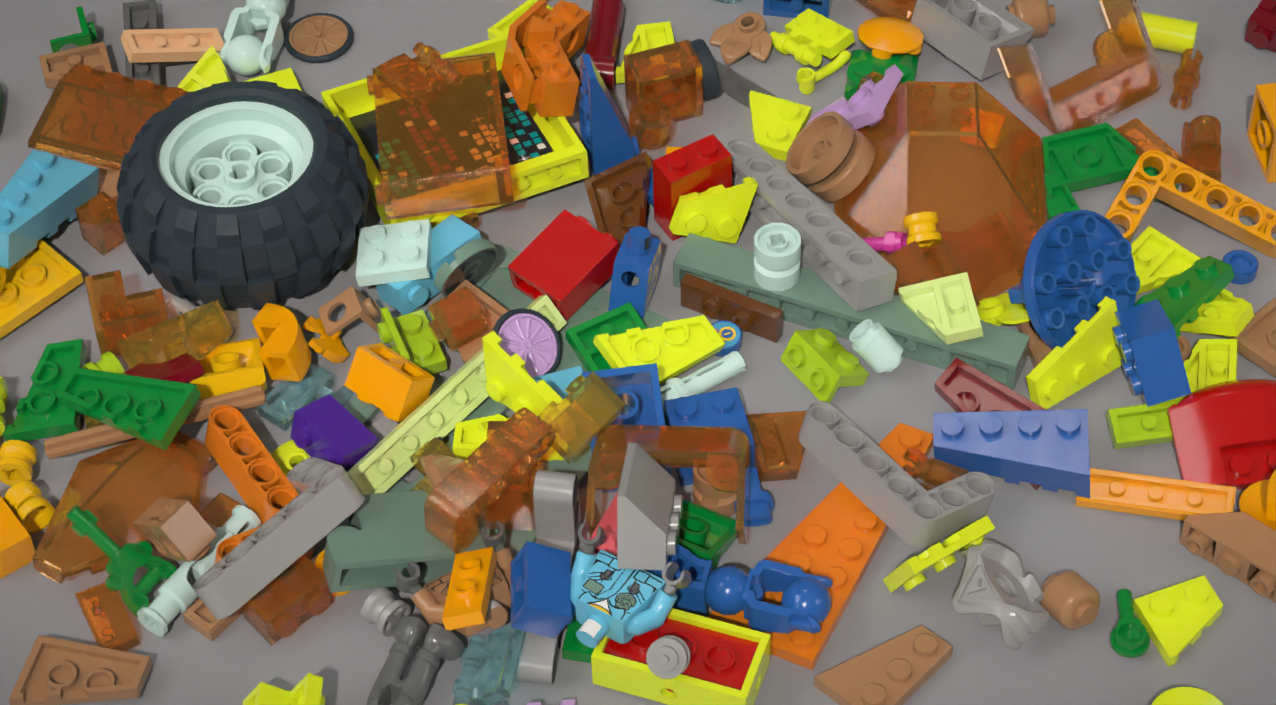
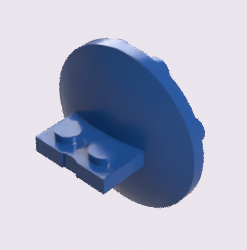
(1071, 270)

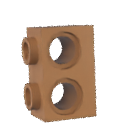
(176, 529)

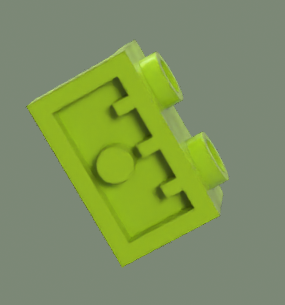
(412, 339)

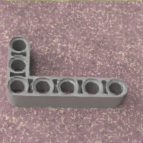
(886, 488)
(323, 502)
(557, 527)

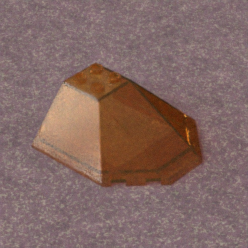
(952, 155)

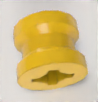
(922, 229)
(16, 461)

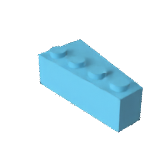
(39, 200)

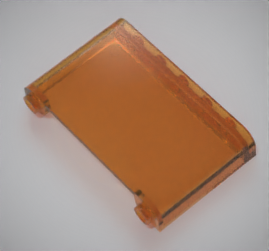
(447, 151)

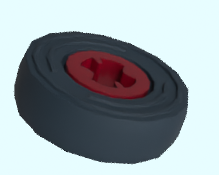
(710, 76)

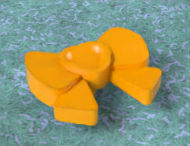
(328, 346)

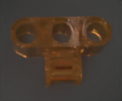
(1202, 148)

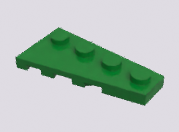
(133, 404)

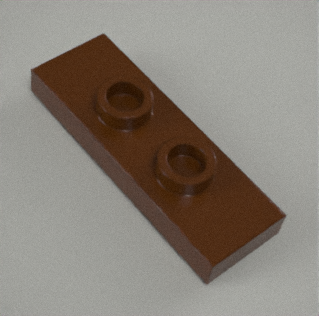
(729, 305)

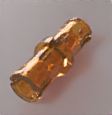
(1186, 79)

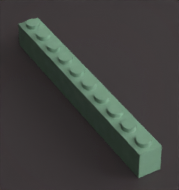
(816, 305)

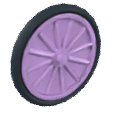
(531, 338)

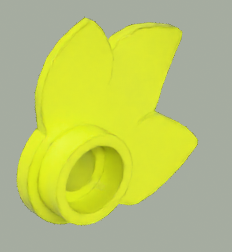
(1000, 311)

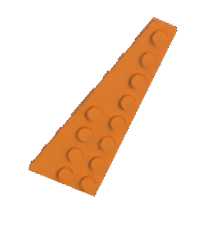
(836, 543)

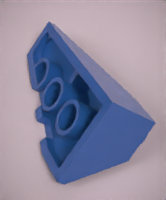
(601, 122)

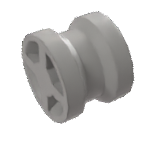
(384, 610)

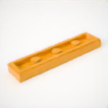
(1155, 495)

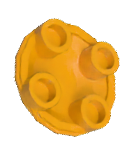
(890, 37)

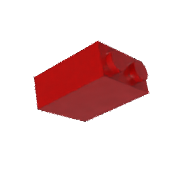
(687, 171)
(565, 263)

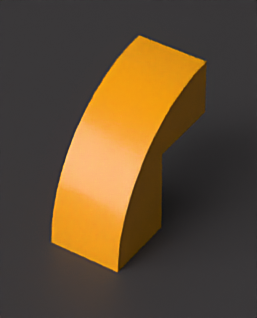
(284, 344)

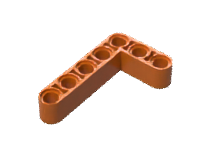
(248, 469)

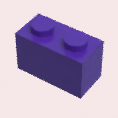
(331, 433)

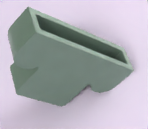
(383, 538)

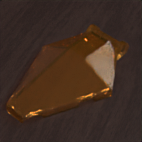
(118, 490)

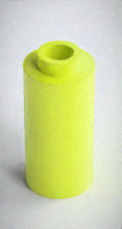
(1170, 33)

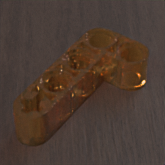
(483, 476)

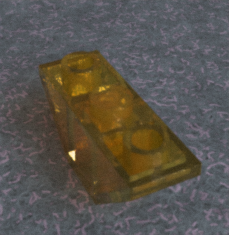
(191, 333)

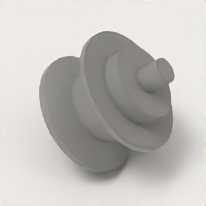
(668, 657)

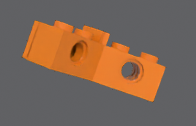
(545, 70)

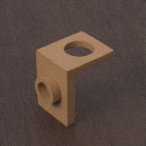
(356, 307)

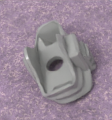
(1001, 593)

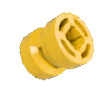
(29, 506)

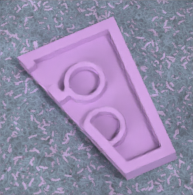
(868, 103)

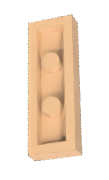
(169, 44)

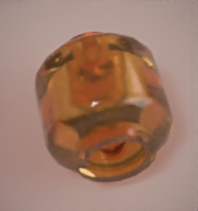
(651, 123)

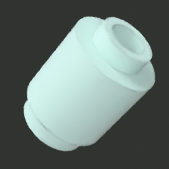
(876, 346)

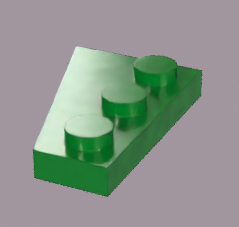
(1190, 289)
(41, 412)

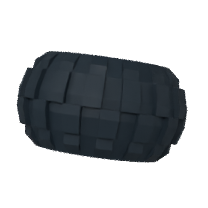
(242, 194)

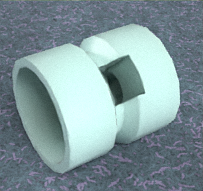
(777, 256)

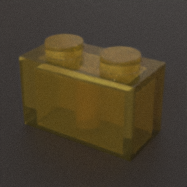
(581, 414)

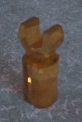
(931, 471)

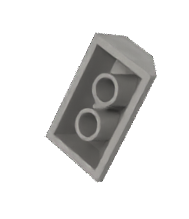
(970, 32)
(646, 513)

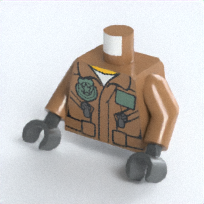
(432, 597)

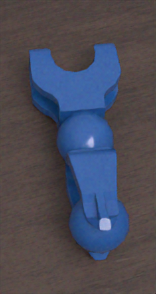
(731, 590)

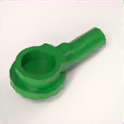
(1129, 636)

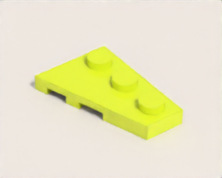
(672, 346)
(1080, 361)

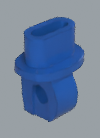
(759, 502)

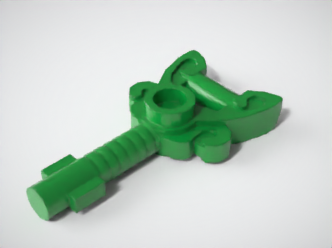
(123, 561)

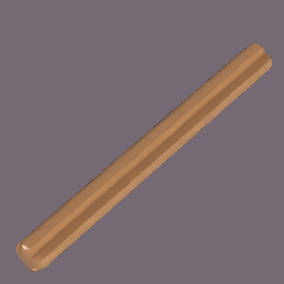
(106, 435)

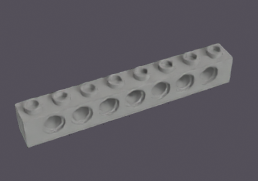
(826, 241)

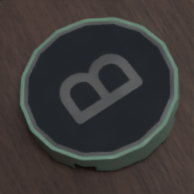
(471, 264)

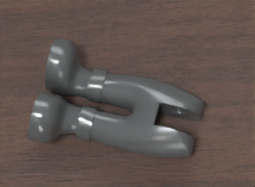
(411, 636)

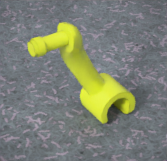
(807, 77)

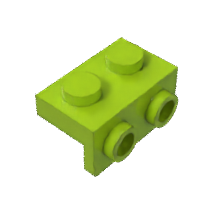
(822, 363)

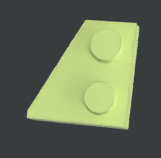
(945, 307)

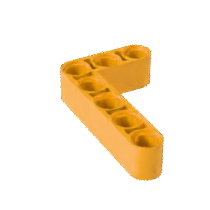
(1193, 202)

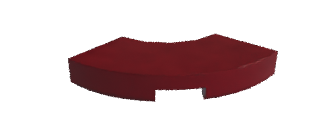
(180, 369)

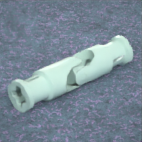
(176, 593)

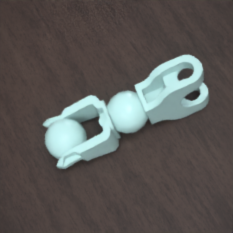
(245, 52)

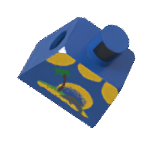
(639, 258)

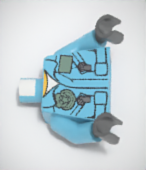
(618, 600)

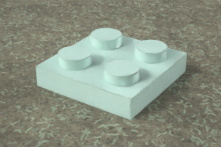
(394, 253)

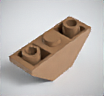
(1236, 546)

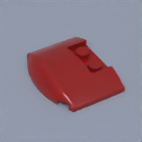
(1226, 433)

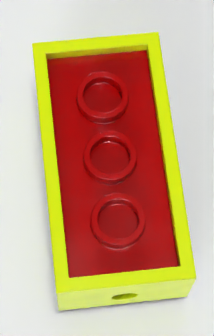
(722, 670)

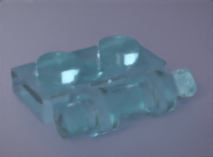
(293, 395)
(489, 667)

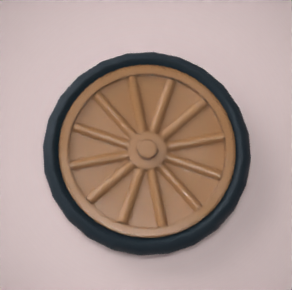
(318, 38)

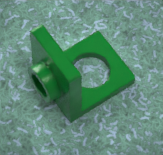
(80, 39)

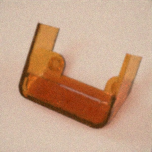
(1123, 74)
(718, 449)

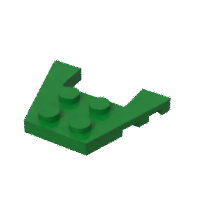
(1083, 161)

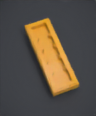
(469, 588)

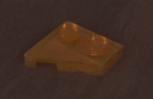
(777, 444)

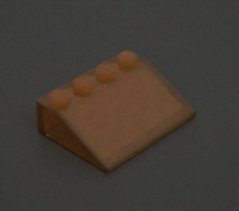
(98, 115)

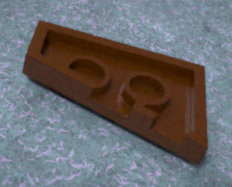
(620, 196)

